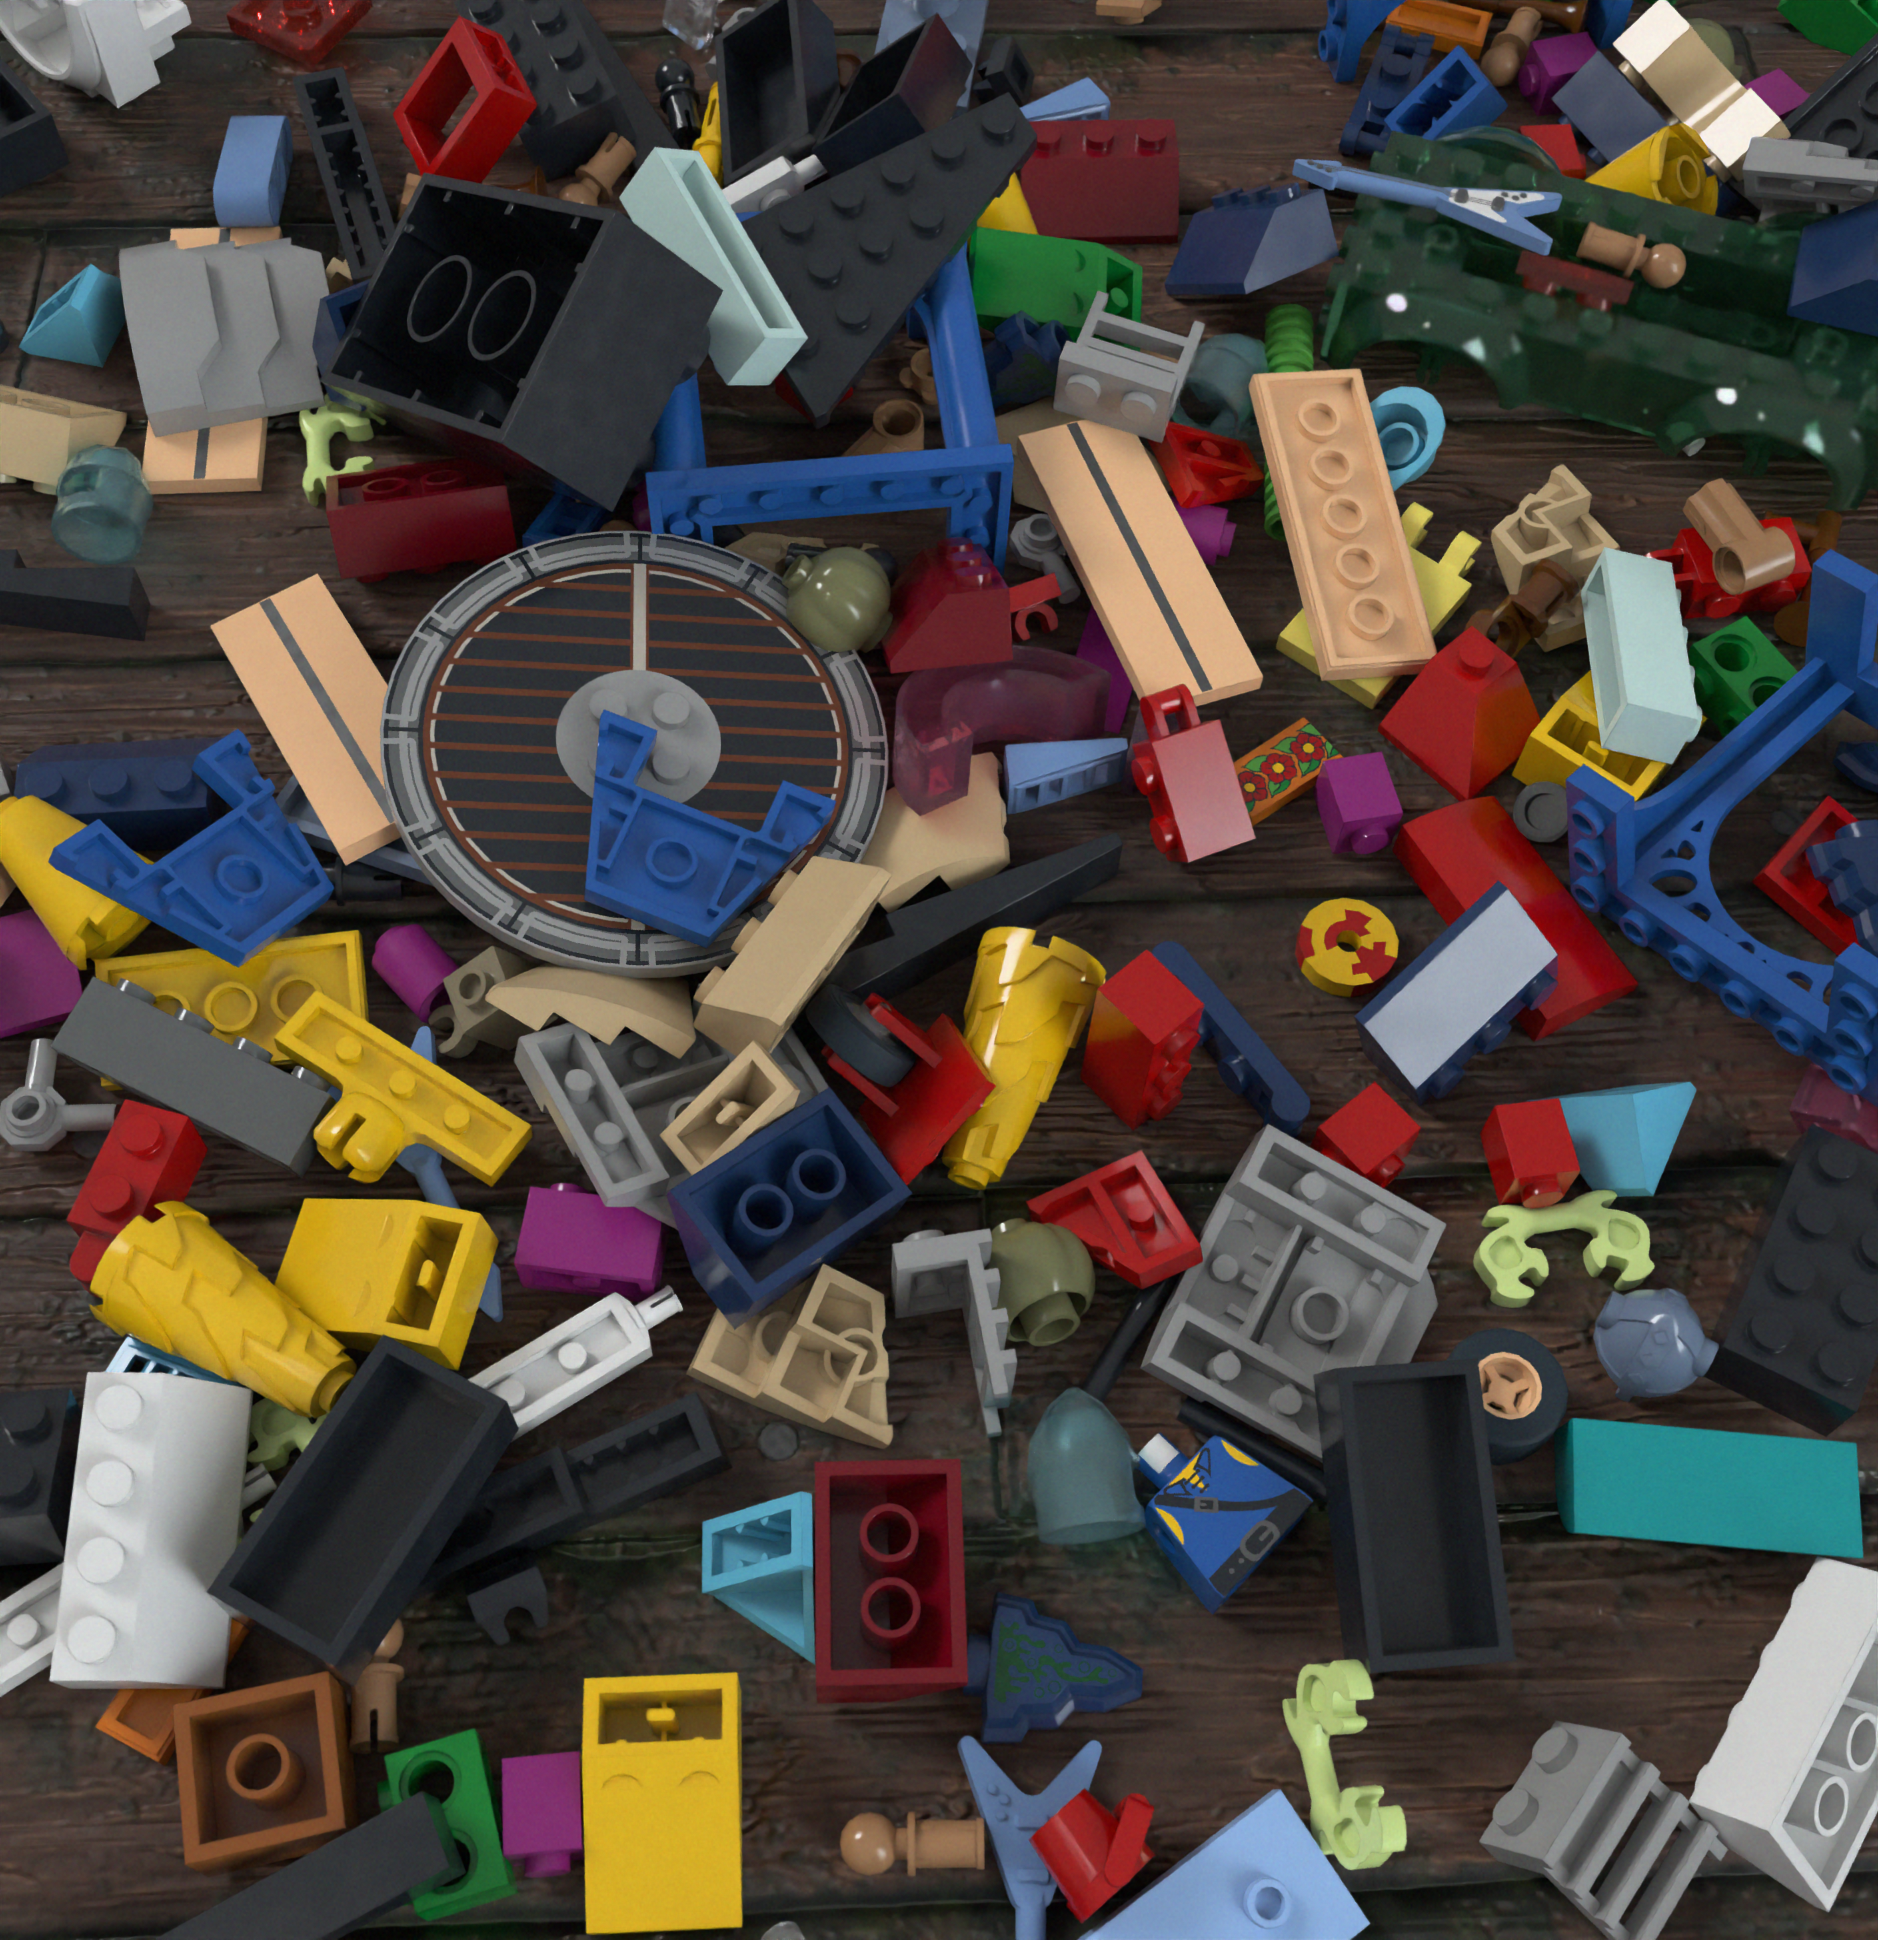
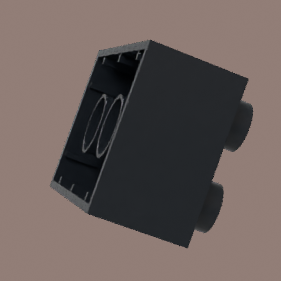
(526, 336)

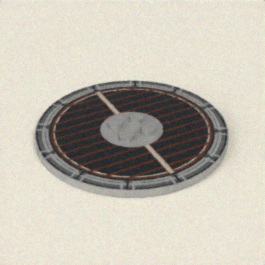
(501, 719)

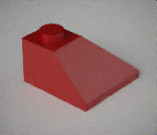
(1464, 716)

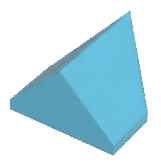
(79, 320)
(1626, 1133)
(765, 1567)

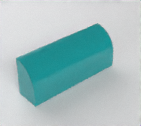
(1708, 1487)

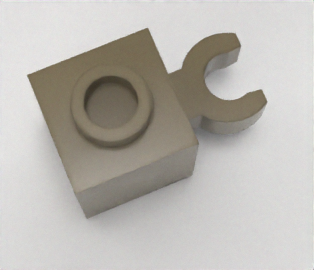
(471, 1014)

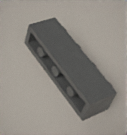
(196, 1074)

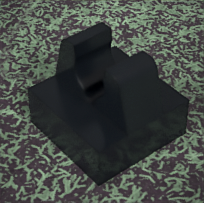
(1005, 73)
(503, 1587)

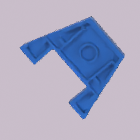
(676, 862)
(226, 886)

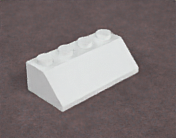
(151, 1533)
(1801, 1748)

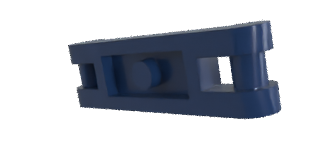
(1385, 87)
(1240, 1054)

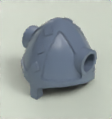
(1652, 1343)

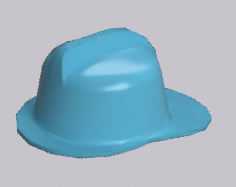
(1409, 431)

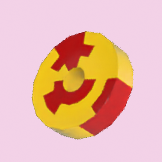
(1341, 971)

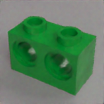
(1736, 673)
(470, 1813)

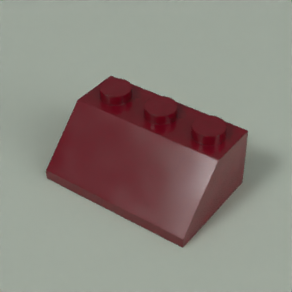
(1104, 181)
(418, 518)
(948, 610)
(889, 1580)

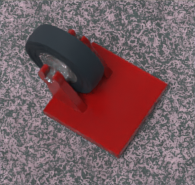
(912, 1097)

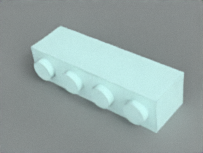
(687, 213)
(1639, 657)

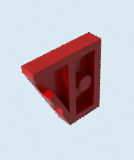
(1206, 466)
(1792, 883)
(1123, 1221)

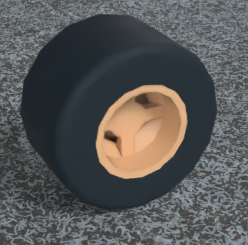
(1523, 1382)

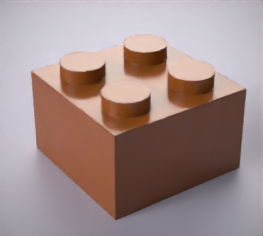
(264, 1773)

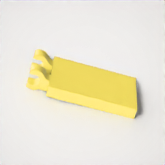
(1440, 588)

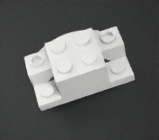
(95, 43)

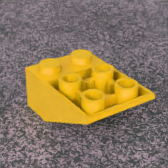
(1572, 738)
(390, 1272)
(662, 1803)

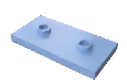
(1243, 1883)

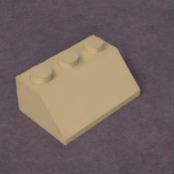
(45, 433)
(788, 953)

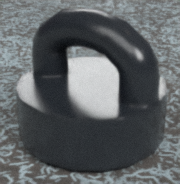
(1542, 812)

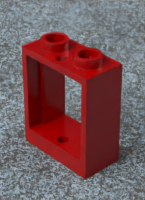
(504, 103)

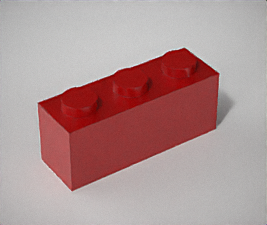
(1141, 1040)

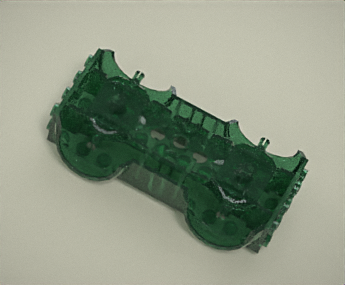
(1666, 364)

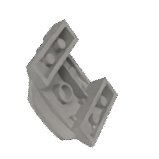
(1807, 176)
(223, 330)
(626, 1094)
(1294, 1281)

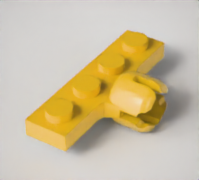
(394, 1099)

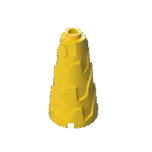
(1019, 1023)
(210, 1305)

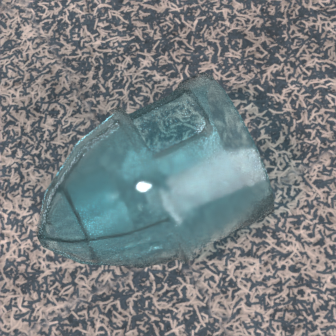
(1222, 380)
(102, 505)
(1082, 1473)

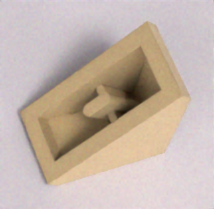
(731, 1109)

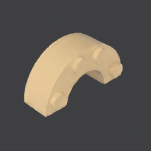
(1696, 88)

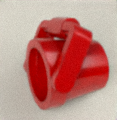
(1094, 1850)

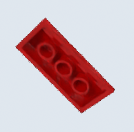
(1471, 846)

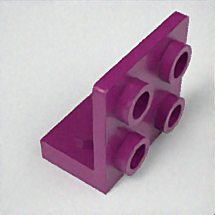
(35, 976)

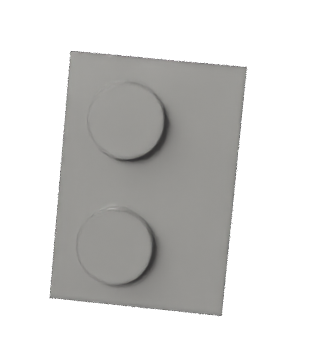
(1119, 383)
(948, 1273)
(1574, 1811)

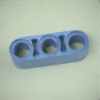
(253, 171)

